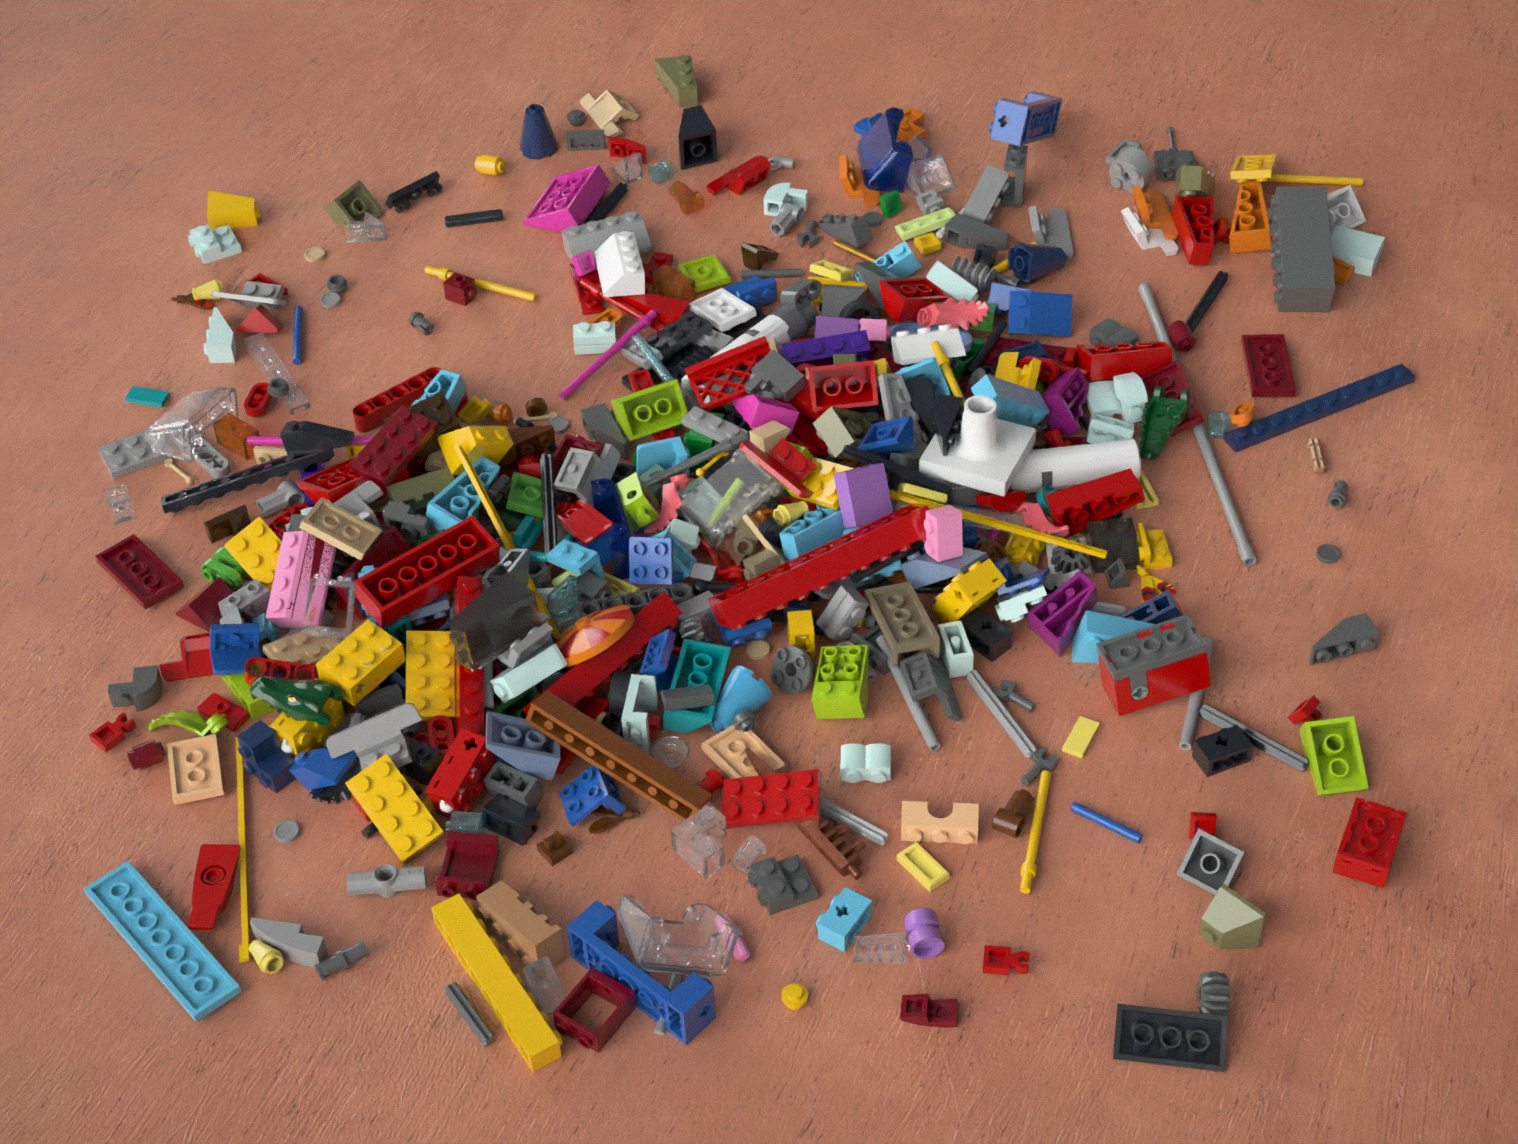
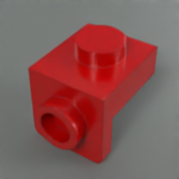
(530, 466)

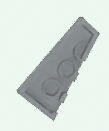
(897, 405)

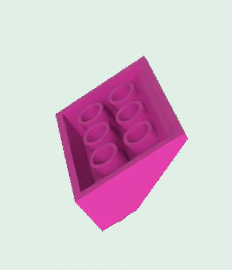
(568, 199)

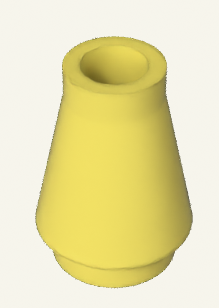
(204, 290)
(790, 512)
(267, 957)

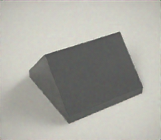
(1211, 862)

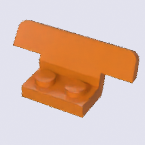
(853, 182)
(1154, 212)

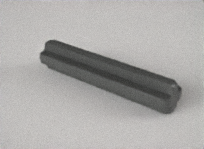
(470, 1014)

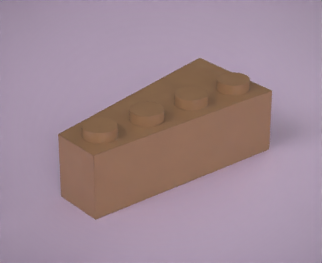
(520, 925)

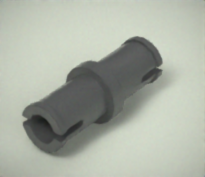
(341, 960)

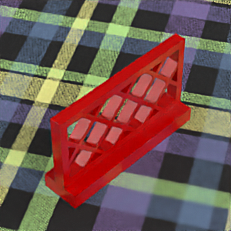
(723, 364)

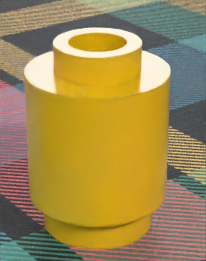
(490, 165)

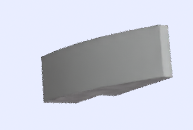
(290, 941)

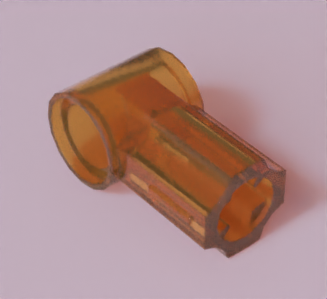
(688, 200)

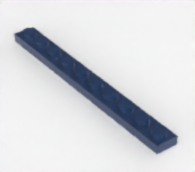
(1318, 407)

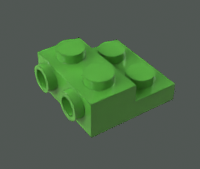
(525, 495)

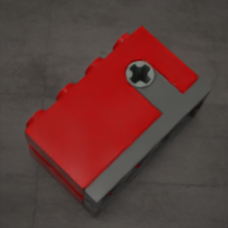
(1153, 664)

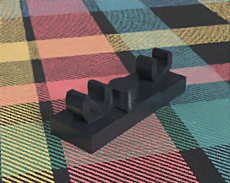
(414, 191)

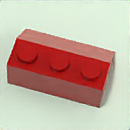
(907, 296)
(842, 385)

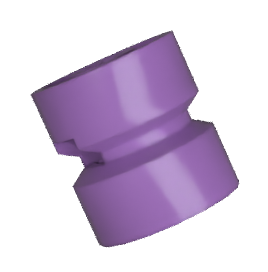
(924, 933)

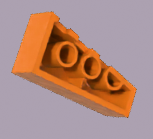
(1250, 220)

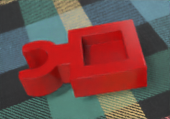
(111, 734)
(1000, 960)

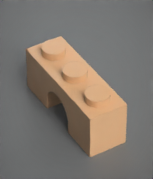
(958, 827)

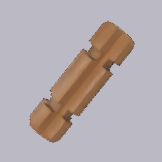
(1316, 456)

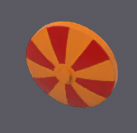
(594, 633)

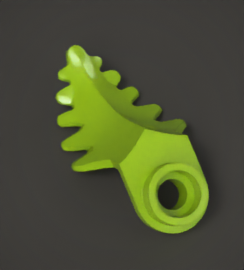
(192, 722)

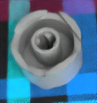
(1131, 169)

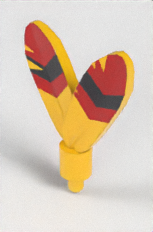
(1151, 583)

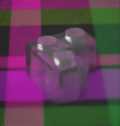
(699, 840)

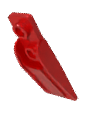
(589, 303)
(582, 521)
(212, 883)

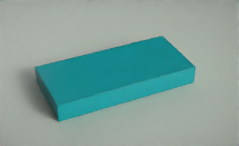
(147, 396)

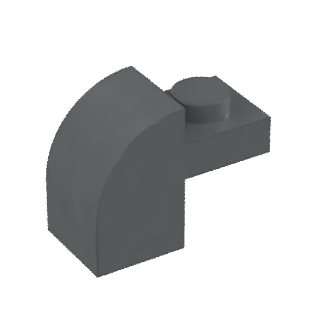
(142, 692)

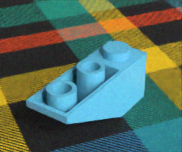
(898, 261)

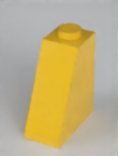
(231, 210)

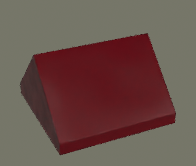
(203, 606)

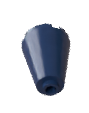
(537, 134)
(1034, 261)

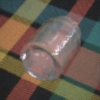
(749, 852)

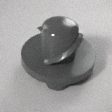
(792, 669)

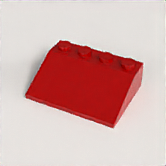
(338, 481)

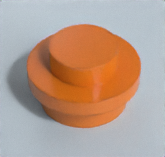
(502, 414)

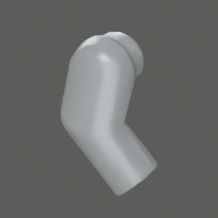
(780, 162)

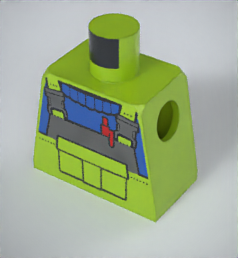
(642, 507)

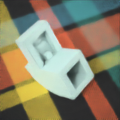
(783, 193)
(1132, 394)

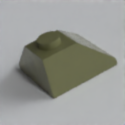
(353, 204)
(1232, 921)

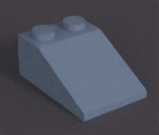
(924, 570)
(522, 745)

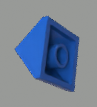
(889, 437)

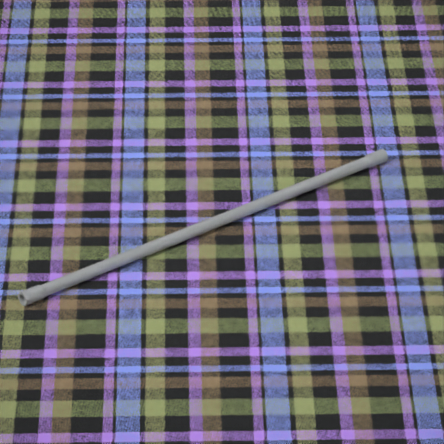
(1244, 548)

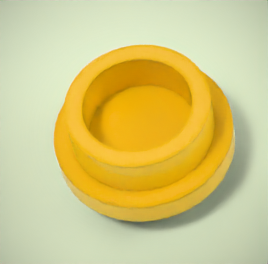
(794, 996)

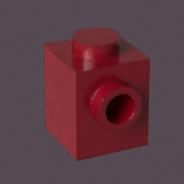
(460, 289)

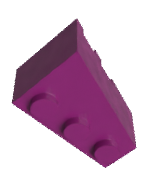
(1065, 400)
(1061, 612)

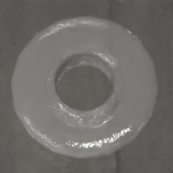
(670, 758)

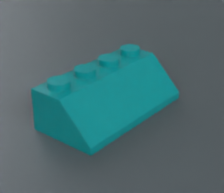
(697, 665)

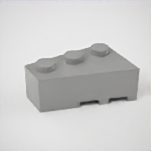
(986, 194)

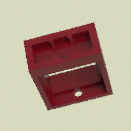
(575, 442)
(605, 988)

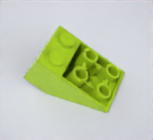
(841, 682)

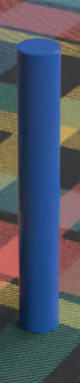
(1106, 822)

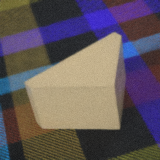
(768, 435)

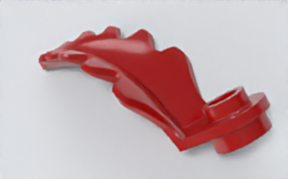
(726, 567)

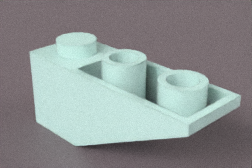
(220, 340)

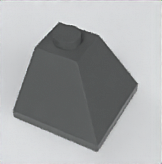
(837, 296)

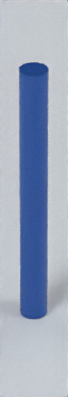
(297, 335)

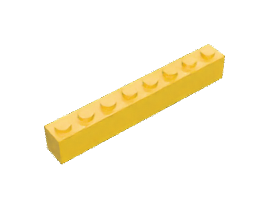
(497, 983)

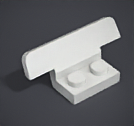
(1148, 237)

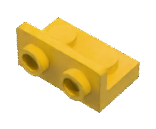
(1153, 548)
(1024, 549)

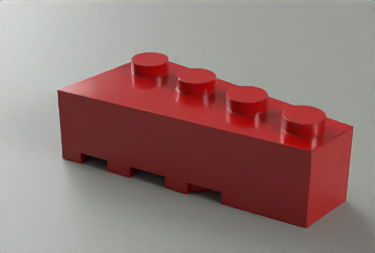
(1195, 227)
(1108, 361)
(1094, 500)

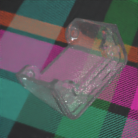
(183, 424)
(728, 496)
(697, 943)

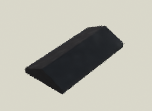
(1170, 1037)

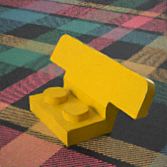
(1009, 372)

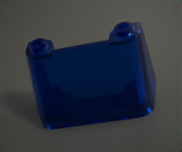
(881, 158)
(609, 503)

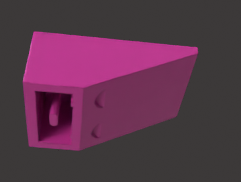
(761, 410)

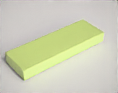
(924, 224)

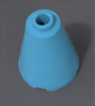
(739, 694)

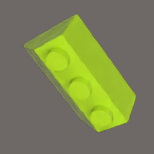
(650, 409)

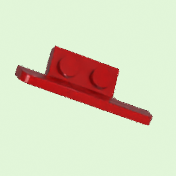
(742, 177)
(784, 464)
(194, 662)

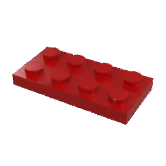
(772, 798)

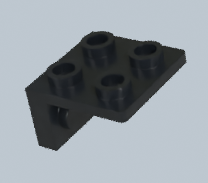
(497, 494)

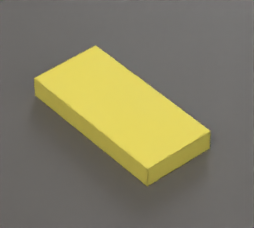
(1080, 737)

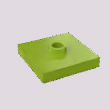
(706, 272)

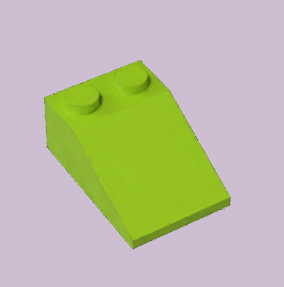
(1334, 755)

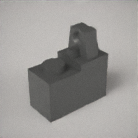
(775, 375)

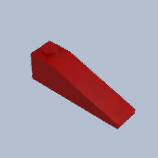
(667, 309)

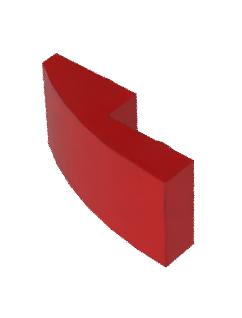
(624, 148)

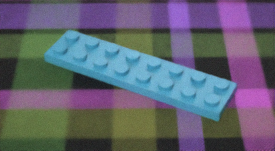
(162, 941)

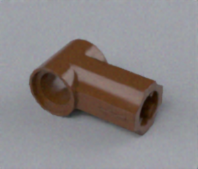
(1012, 817)

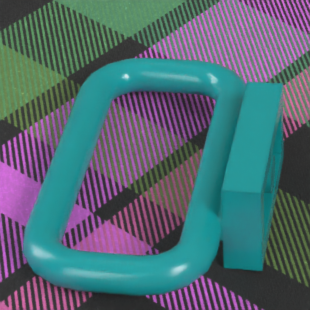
(527, 535)

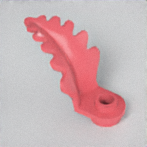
(953, 313)
(670, 502)
(1037, 518)

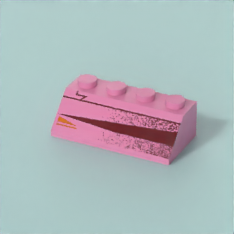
(298, 560)

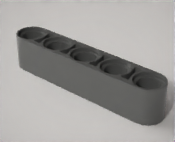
(639, 599)

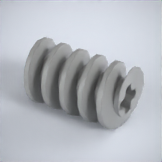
(974, 274)

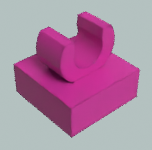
(584, 263)

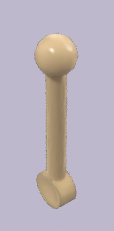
(535, 418)
(169, 463)

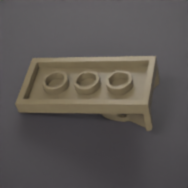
(903, 620)

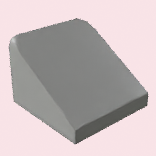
(704, 572)

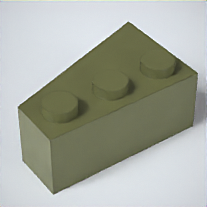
(678, 78)
(1194, 182)
(420, 489)

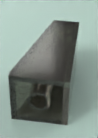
(494, 622)

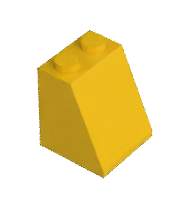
(477, 441)

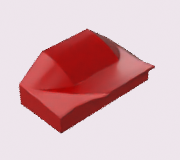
(1009, 502)

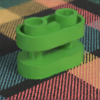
(225, 567)

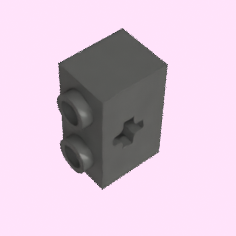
(513, 784)

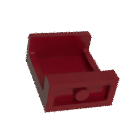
(468, 864)

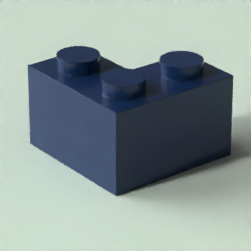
(264, 757)

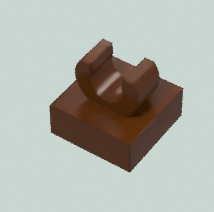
(554, 848)

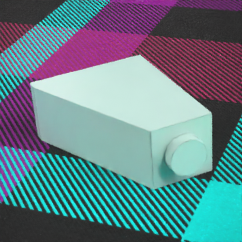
(951, 282)
(528, 673)

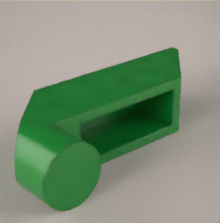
(964, 362)

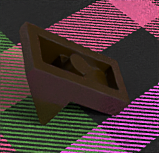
(756, 255)
(227, 524)

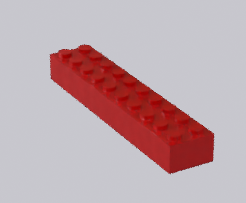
(819, 567)

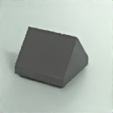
(1117, 575)

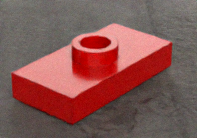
(217, 704)

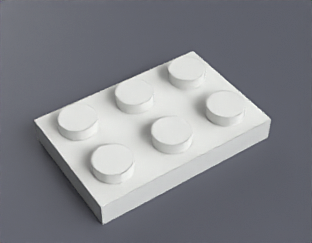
(722, 309)

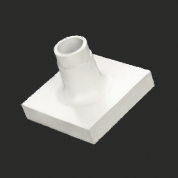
(984, 452)

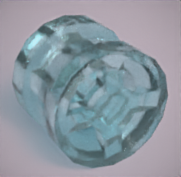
(1218, 424)

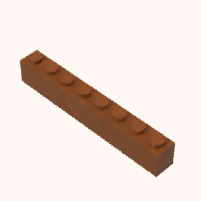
(616, 756)

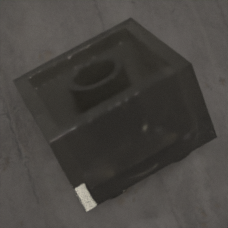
(1115, 537)

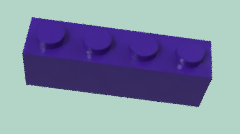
(821, 350)

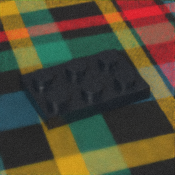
(679, 334)

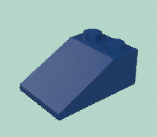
(1039, 313)

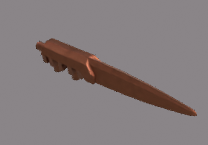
(822, 835)

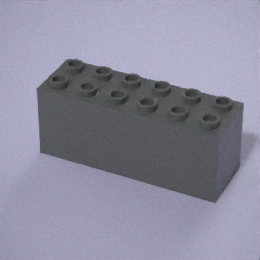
(1301, 249)

